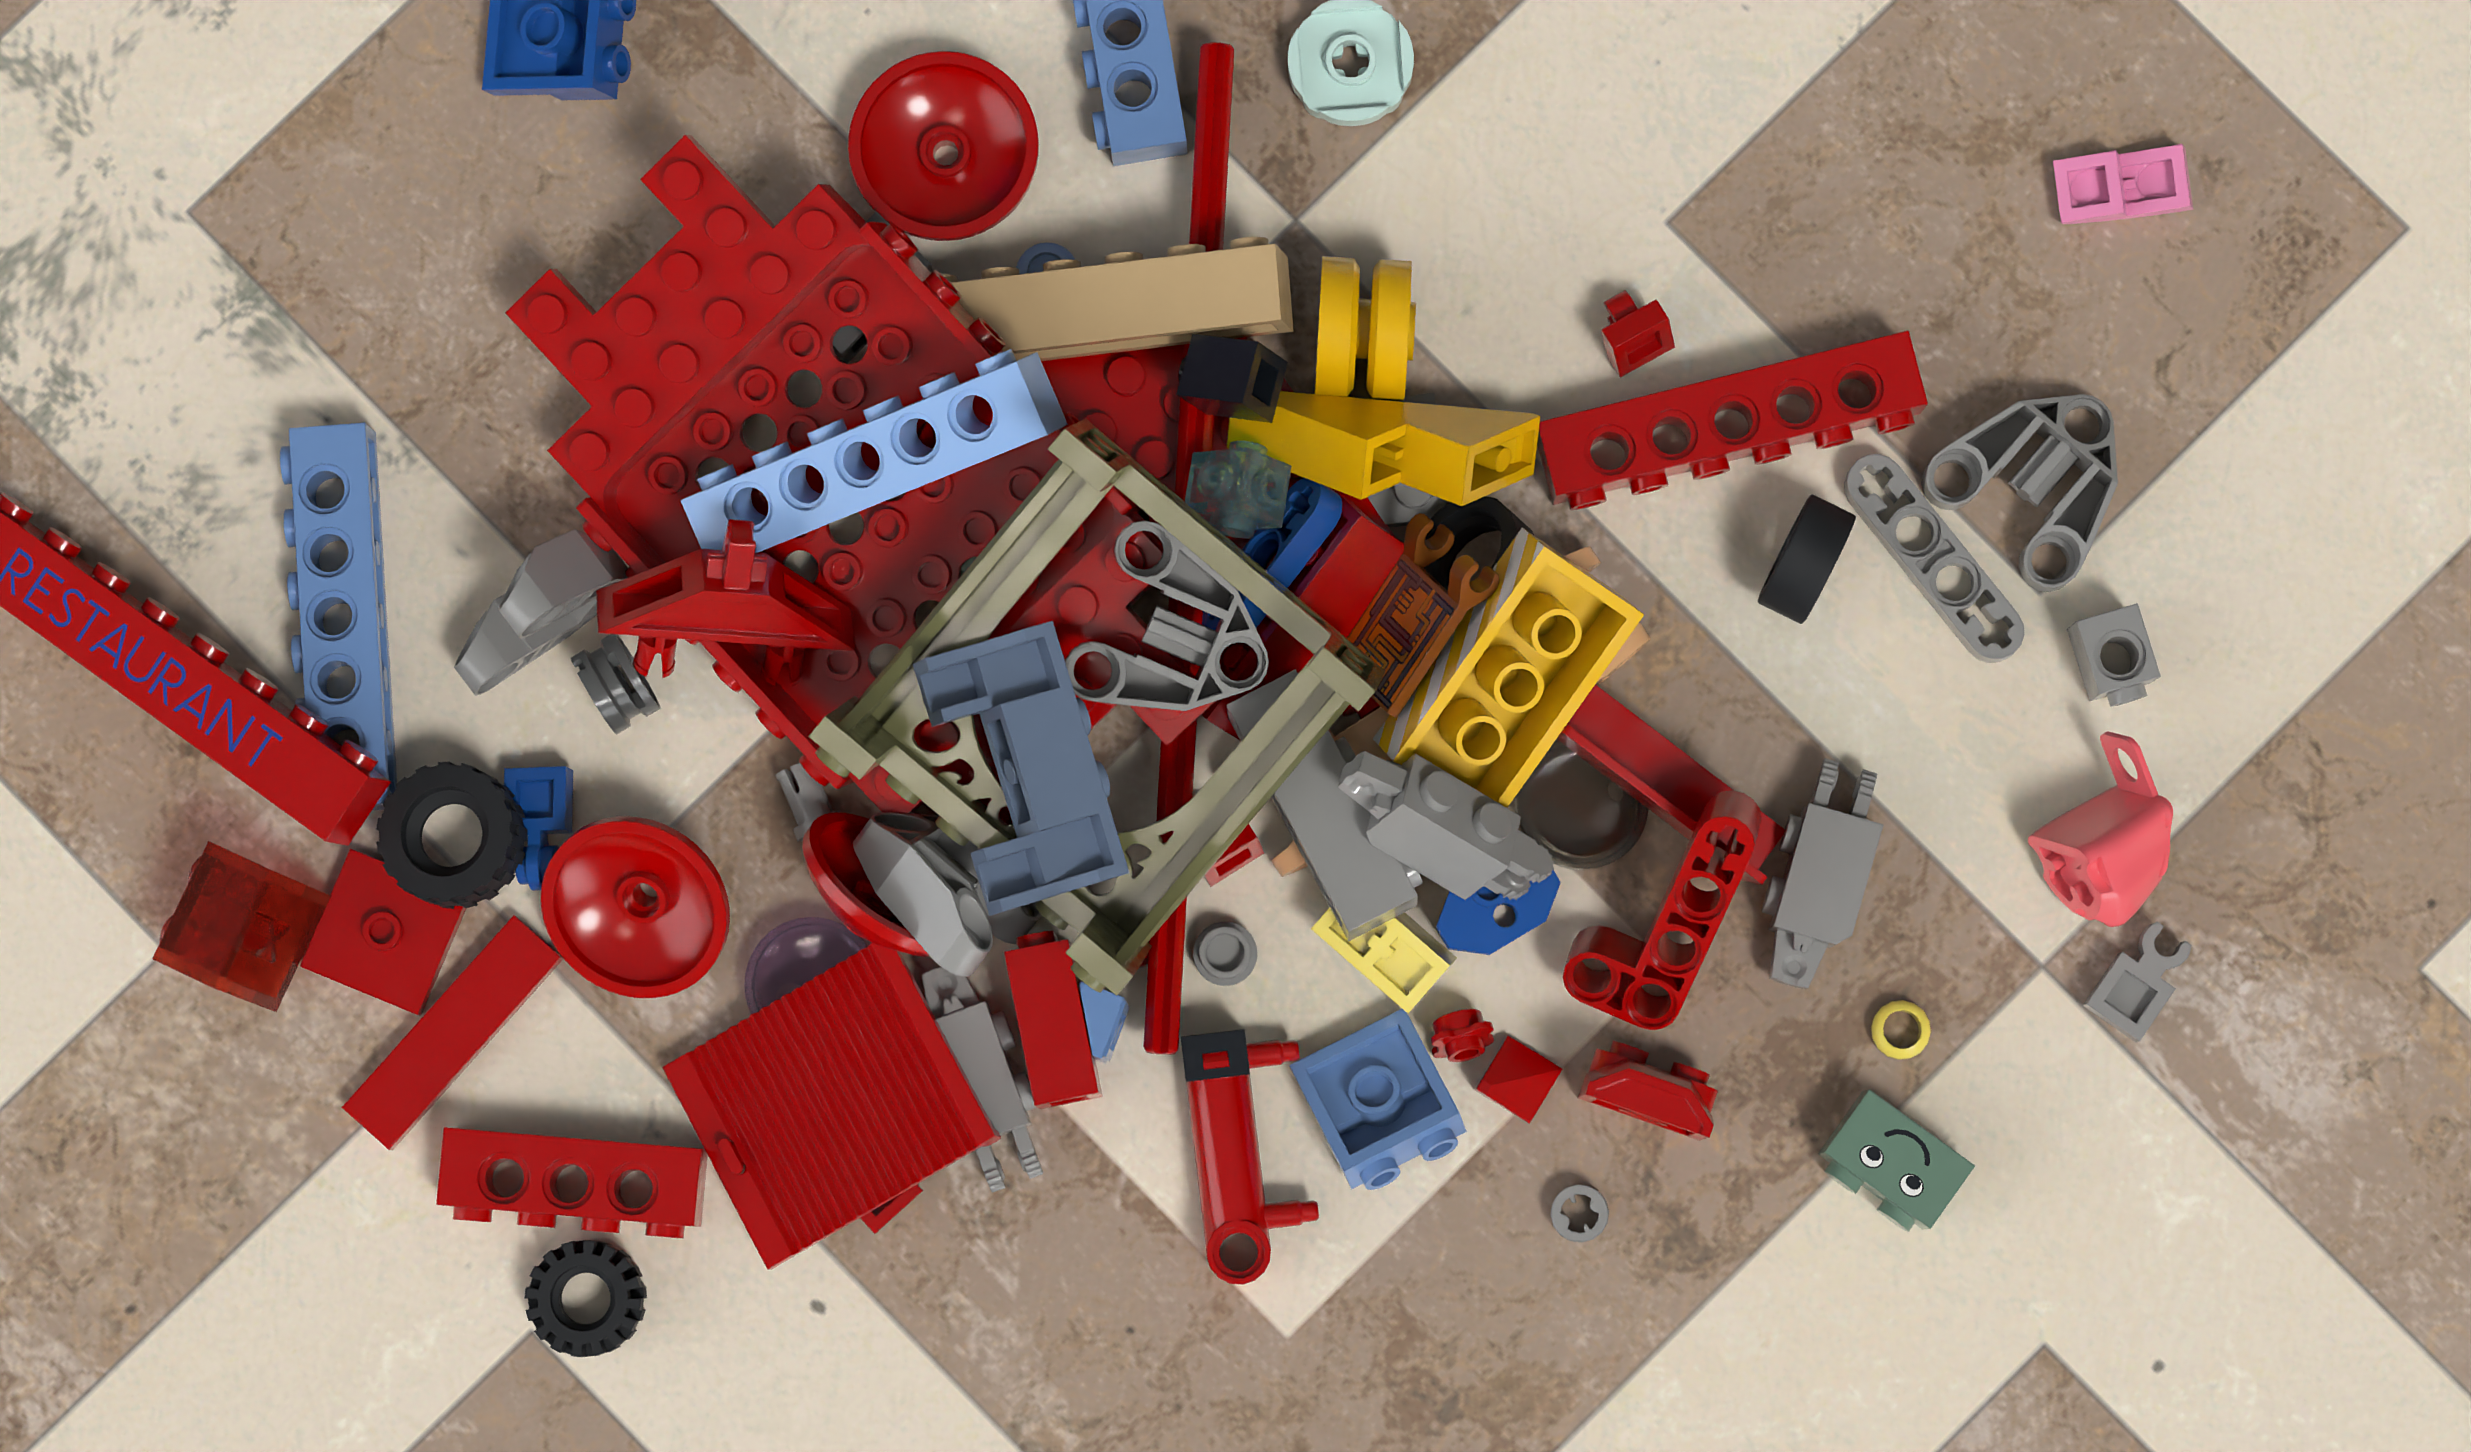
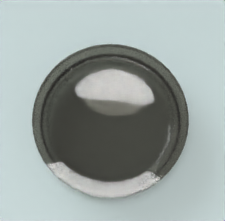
(1578, 812)

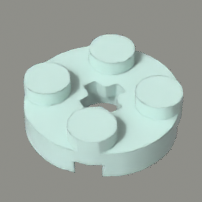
(1374, 35)

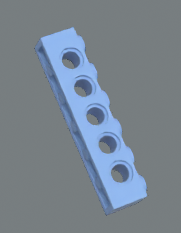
(1022, 412)

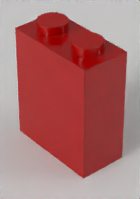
(1051, 1021)

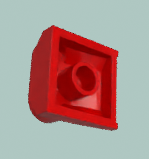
(1666, 1099)

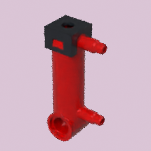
(1229, 1148)

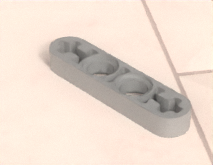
(1942, 551)

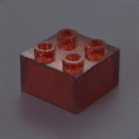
(241, 927)

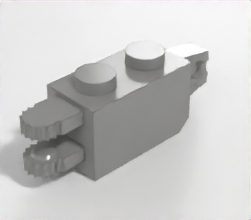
(1444, 827)
(1822, 879)
(980, 1047)

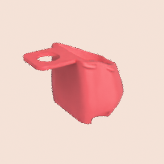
(2111, 848)

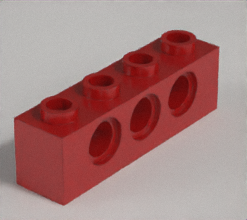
(473, 1155)

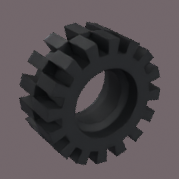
(546, 1291)

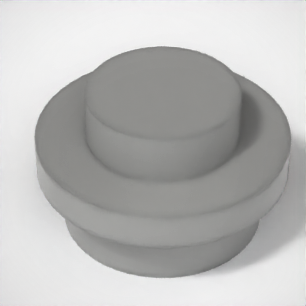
(1225, 953)

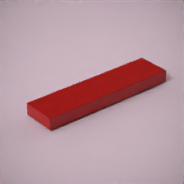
(452, 1033)

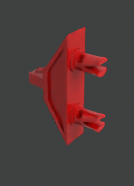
(726, 599)

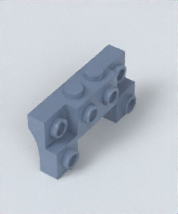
(1041, 760)

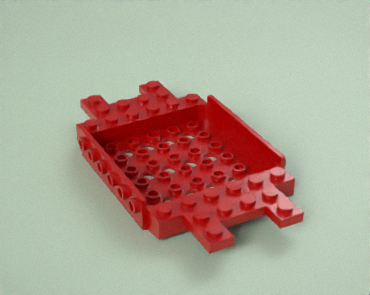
(715, 339)

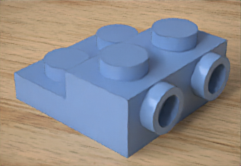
(1379, 1101)

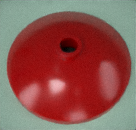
(936, 104)
(845, 885)
(616, 930)

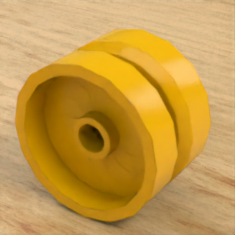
(1365, 328)

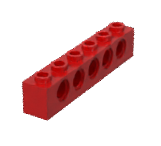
(1882, 364)

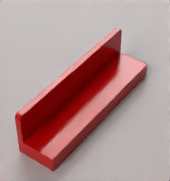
(1333, 583)
(1655, 771)

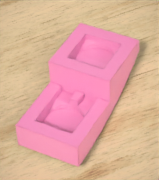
(2123, 185)

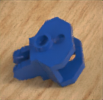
(1470, 922)

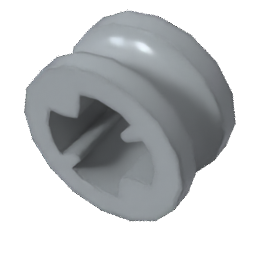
(1561, 1222)

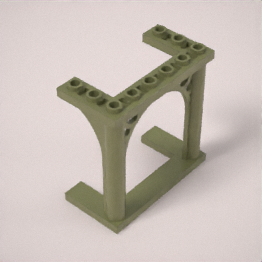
(883, 720)

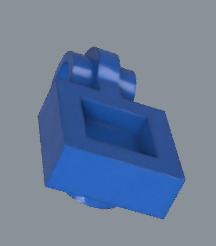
(547, 808)

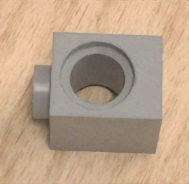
(2127, 629)

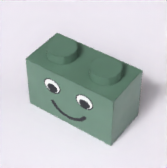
(1895, 1162)

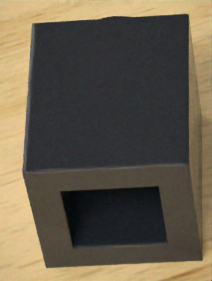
(1231, 378)

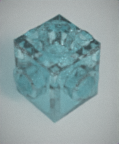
(1238, 488)

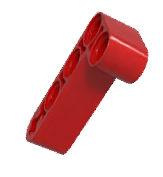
(1682, 909)

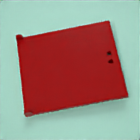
(829, 1102)

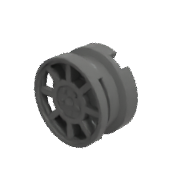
(609, 687)

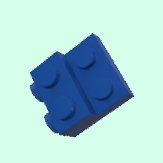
(557, 48)

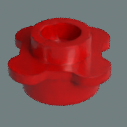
(1461, 1035)

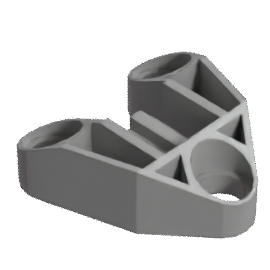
(2079, 513)
(541, 608)
(1151, 684)
(935, 890)

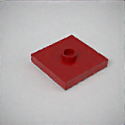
(381, 936)

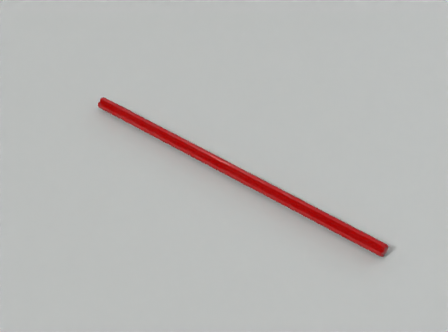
(1194, 435)

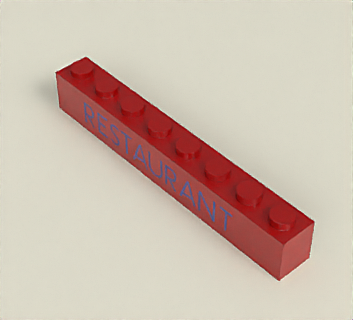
(184, 680)

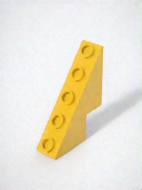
(1376, 444)

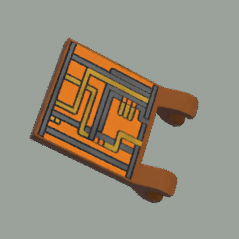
(1415, 613)

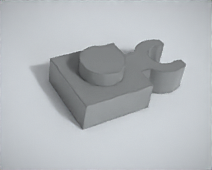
(2133, 990)

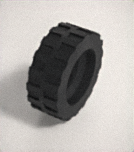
(404, 822)

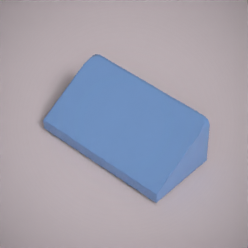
(1104, 1020)

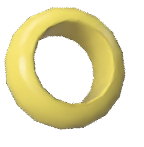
(1923, 1027)

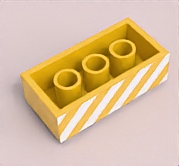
(1513, 671)

